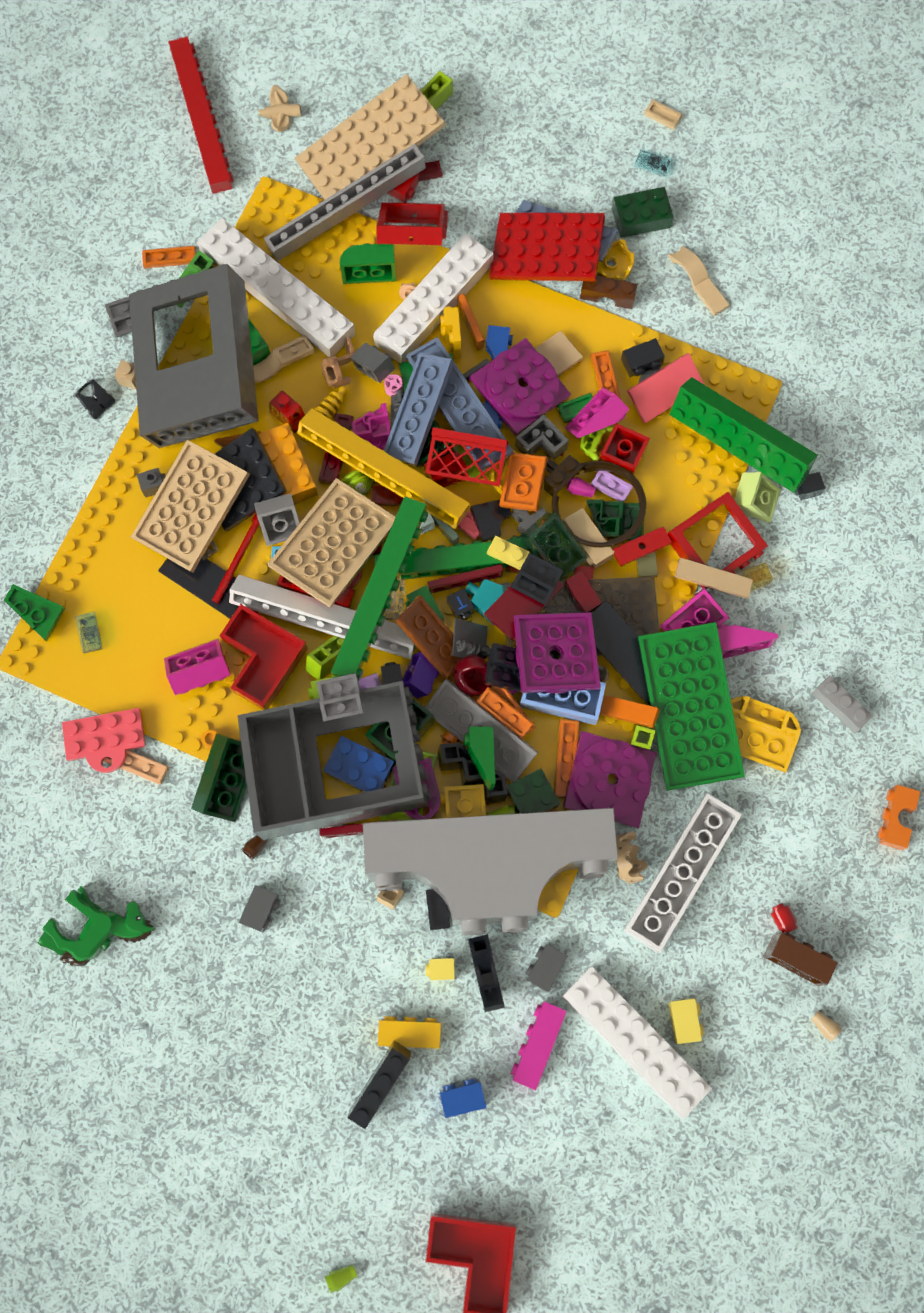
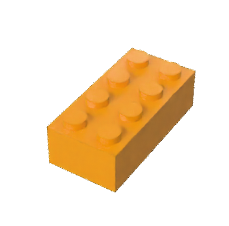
(289, 462)

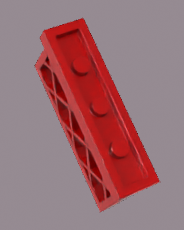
(469, 440)

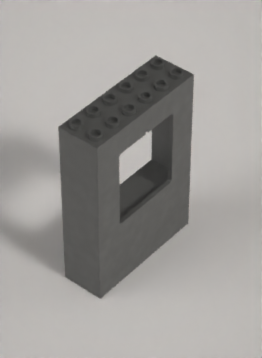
(205, 392)
(286, 768)

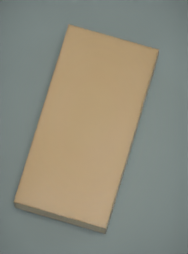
(663, 114)

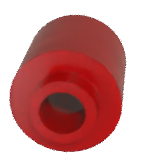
(784, 918)

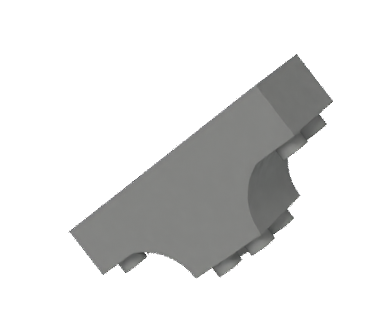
(490, 864)

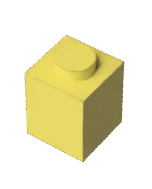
(440, 969)

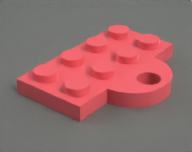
(104, 738)

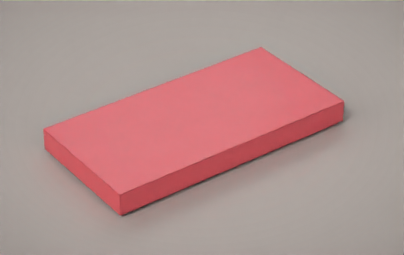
(660, 389)

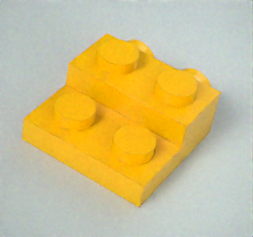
(451, 329)
(463, 801)

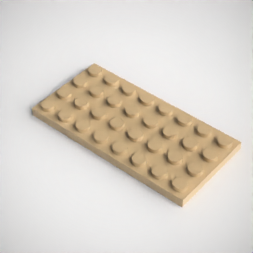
(370, 137)

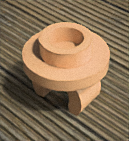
(406, 289)

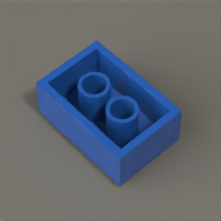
(358, 766)

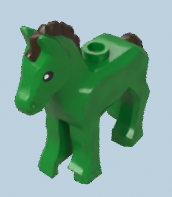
(96, 932)

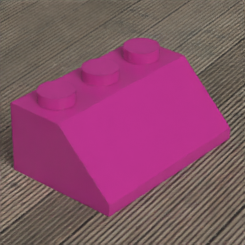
(196, 667)

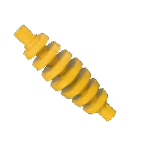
(330, 405)

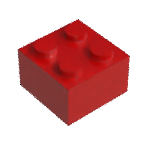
(625, 448)

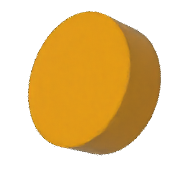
(208, 738)

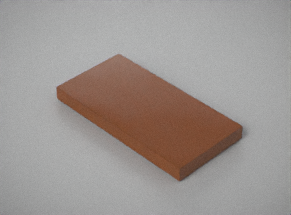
(429, 635)

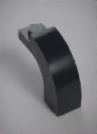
(486, 973)

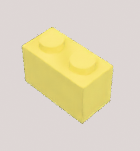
(685, 1021)

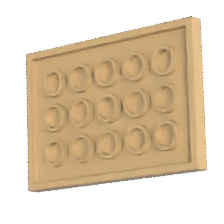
(190, 505)
(332, 543)

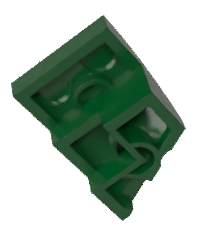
(615, 517)

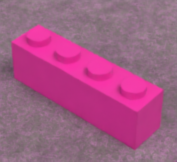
(538, 1046)

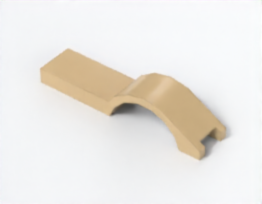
(700, 280)
(282, 357)

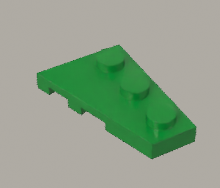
(35, 610)

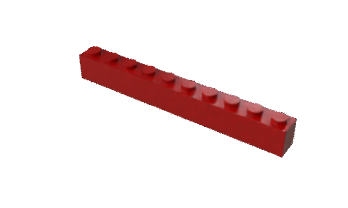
(200, 115)

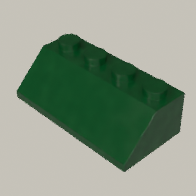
(222, 780)

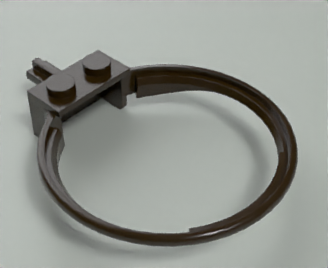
(568, 468)

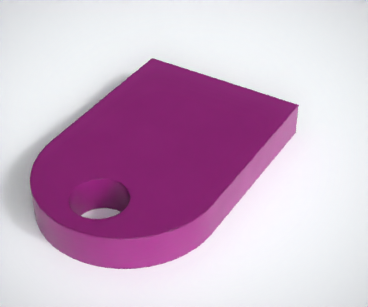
(435, 802)

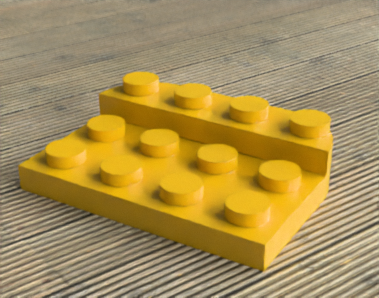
(765, 732)

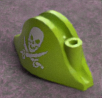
(358, 482)

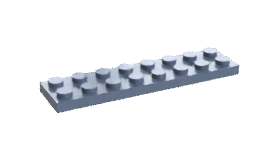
(462, 406)

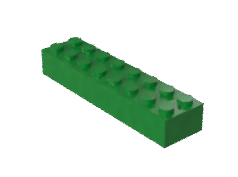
(743, 434)

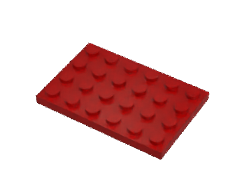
(547, 246)

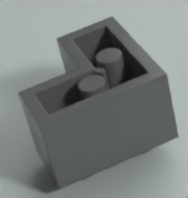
(542, 435)

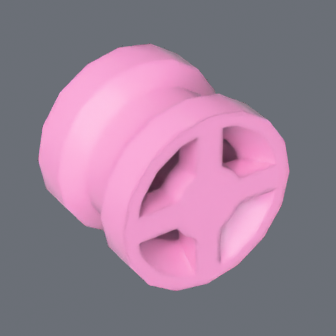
(392, 381)

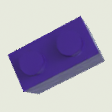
(419, 676)

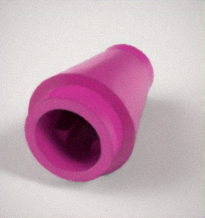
(580, 487)

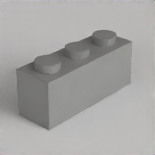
(842, 704)

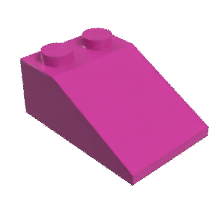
(597, 414)
(696, 611)
(741, 640)

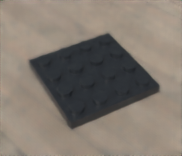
(263, 482)

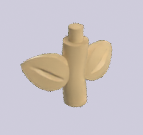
(280, 109)

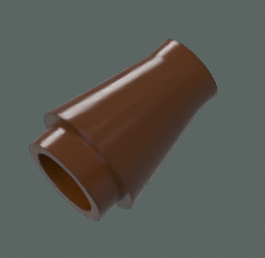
(254, 847)

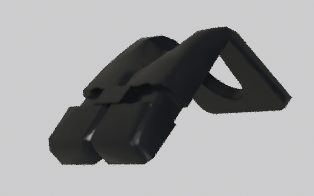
(97, 402)

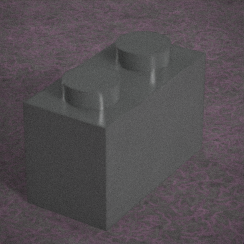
(372, 362)
(259, 909)
(546, 967)

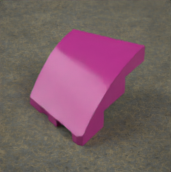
(374, 427)

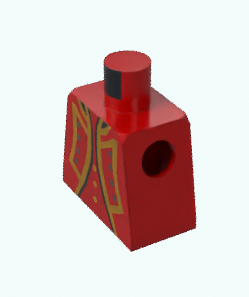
(286, 408)

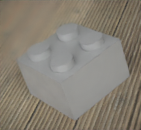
(277, 518)

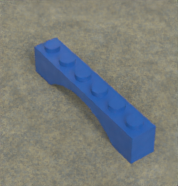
(497, 341)

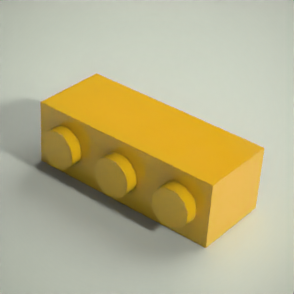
(409, 1032)

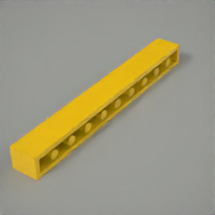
(383, 467)

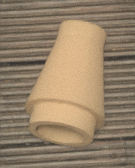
(826, 1026)

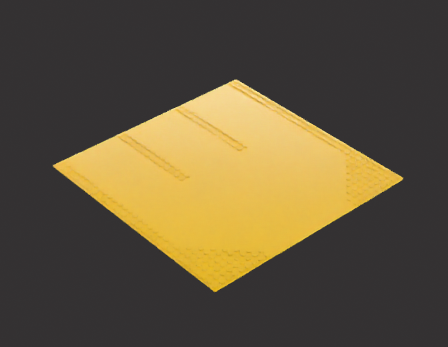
(152, 617)

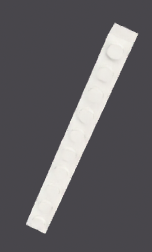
(313, 613)

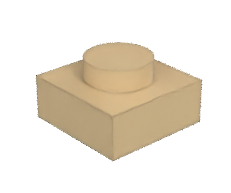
(390, 898)

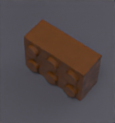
(800, 958)

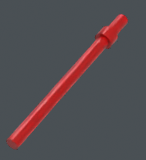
(237, 559)

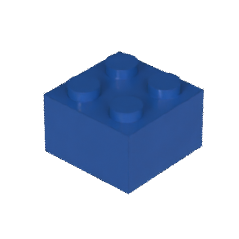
(462, 1098)

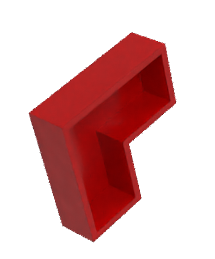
(271, 652)
(482, 1248)

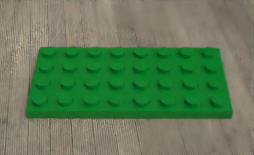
(696, 713)

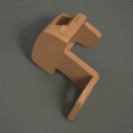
(331, 368)

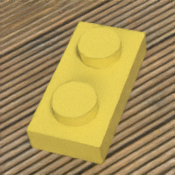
(507, 552)

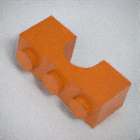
(892, 832)

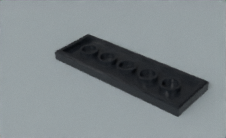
(202, 583)
(620, 648)

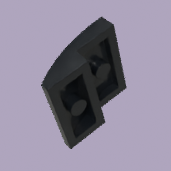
(537, 578)
(503, 668)

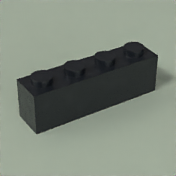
(379, 1084)

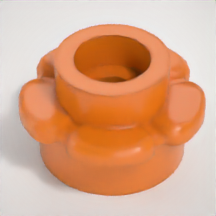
(448, 738)

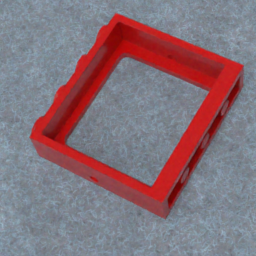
(403, 213)
(686, 551)

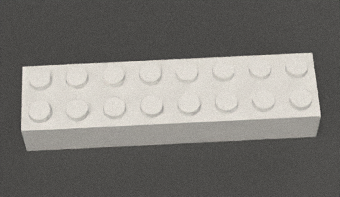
(439, 289)
(682, 873)
(637, 1042)

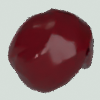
(471, 674)

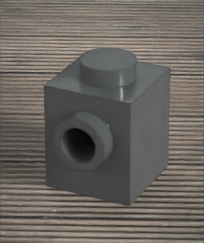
(150, 481)

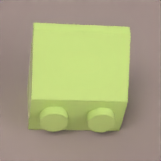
(757, 496)

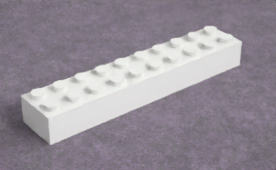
(278, 288)

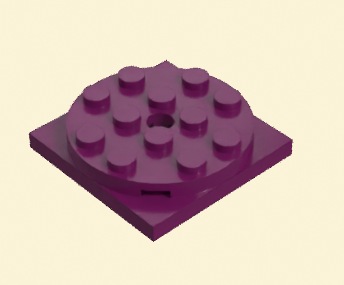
(517, 404)
(568, 635)
(588, 781)

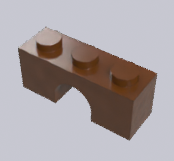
(619, 291)

